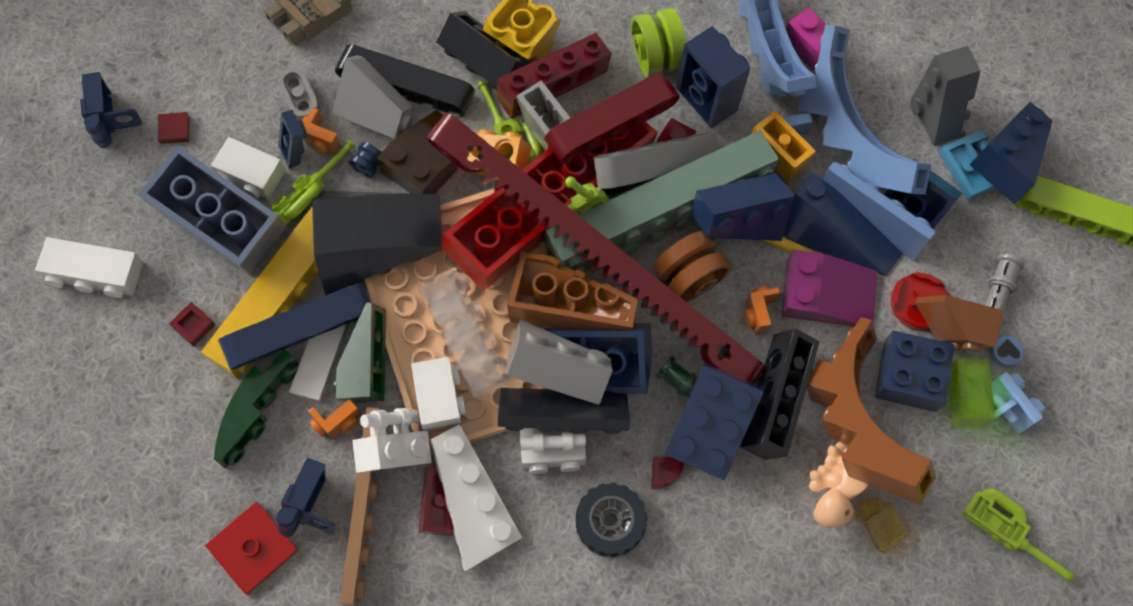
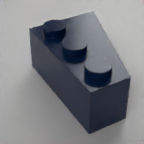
(745, 209)

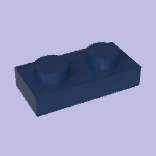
(291, 138)

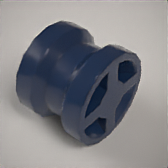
(365, 160)

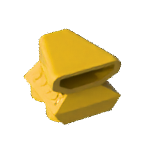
(524, 27)

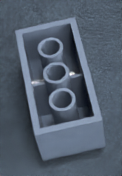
(213, 210)

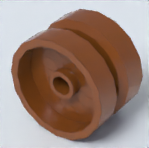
(692, 266)

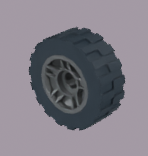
(622, 505)

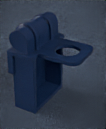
(98, 110)
(300, 500)

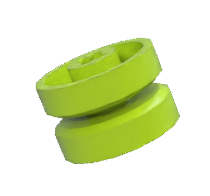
(658, 41)

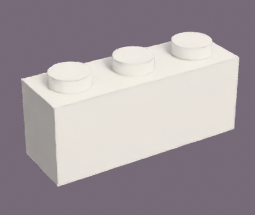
(89, 267)

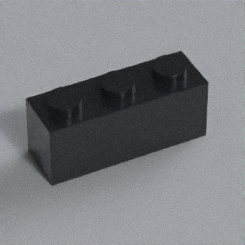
(482, 53)

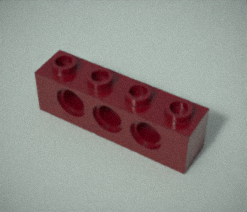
(558, 71)

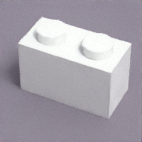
(249, 168)
(436, 394)

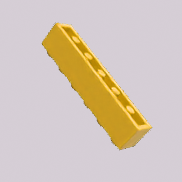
(272, 293)

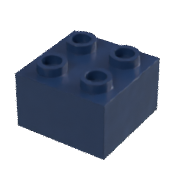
(915, 371)

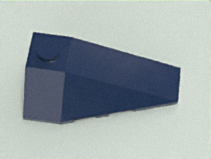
(832, 225)
(627, 349)

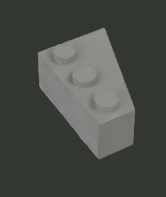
(558, 363)

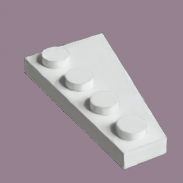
(475, 507)

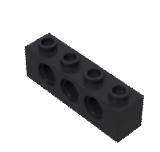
(784, 387)

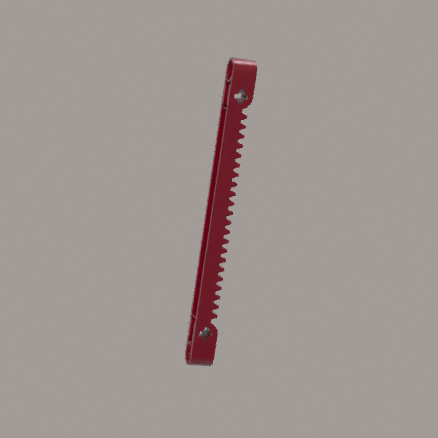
(454, 139)

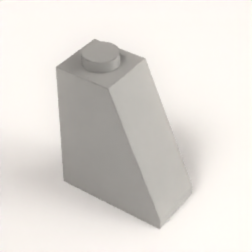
(371, 100)

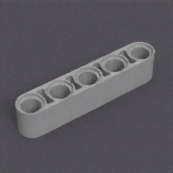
(651, 160)

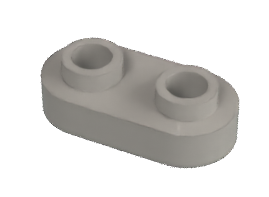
(298, 95)

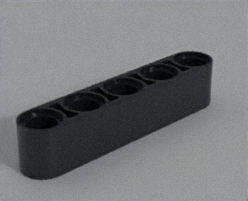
(416, 82)

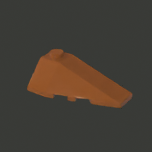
(560, 297)

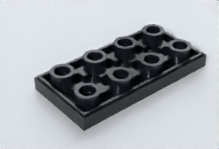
(554, 410)

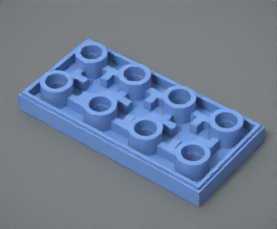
(889, 216)

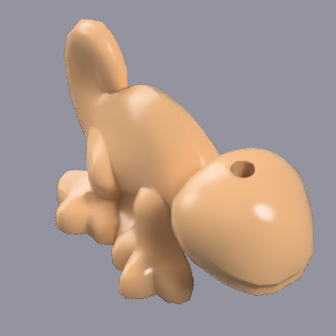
(835, 506)

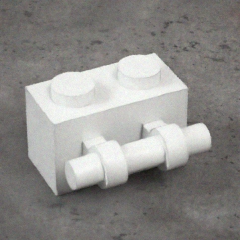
(552, 449)
(391, 450)

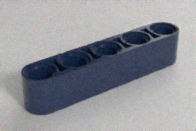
(294, 326)

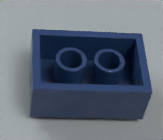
(712, 76)
(714, 421)

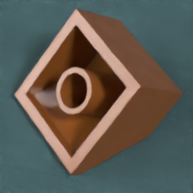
(961, 322)

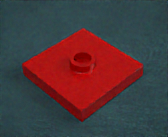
(251, 548)

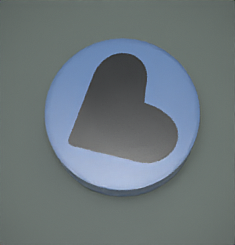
(1007, 352)

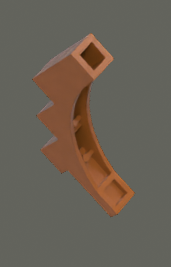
(869, 452)

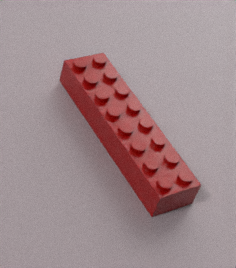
(495, 232)

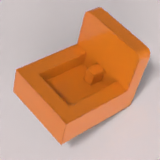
(319, 138)
(757, 314)
(341, 420)

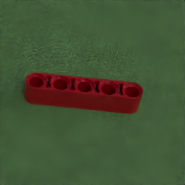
(611, 118)

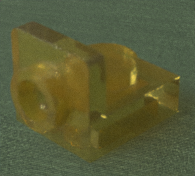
(881, 523)

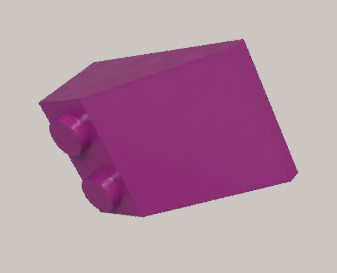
(828, 289)

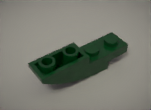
(243, 416)

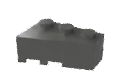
(945, 93)

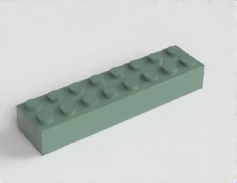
(667, 200)

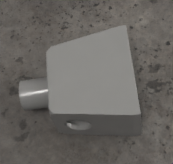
(549, 116)

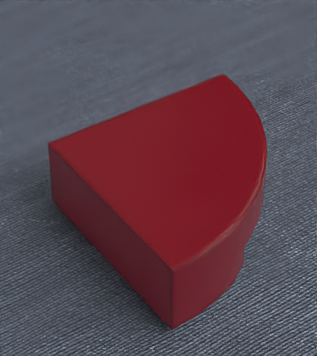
(665, 471)

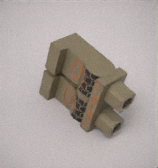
(306, 16)

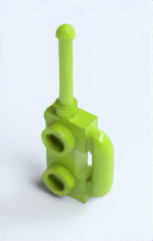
(511, 125)
(306, 189)
(587, 196)
(1007, 531)

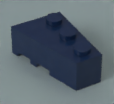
(1016, 153)

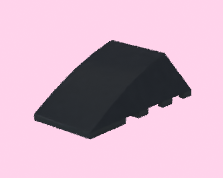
(372, 233)

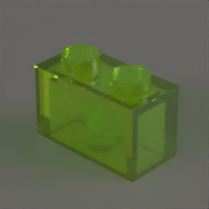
(971, 393)

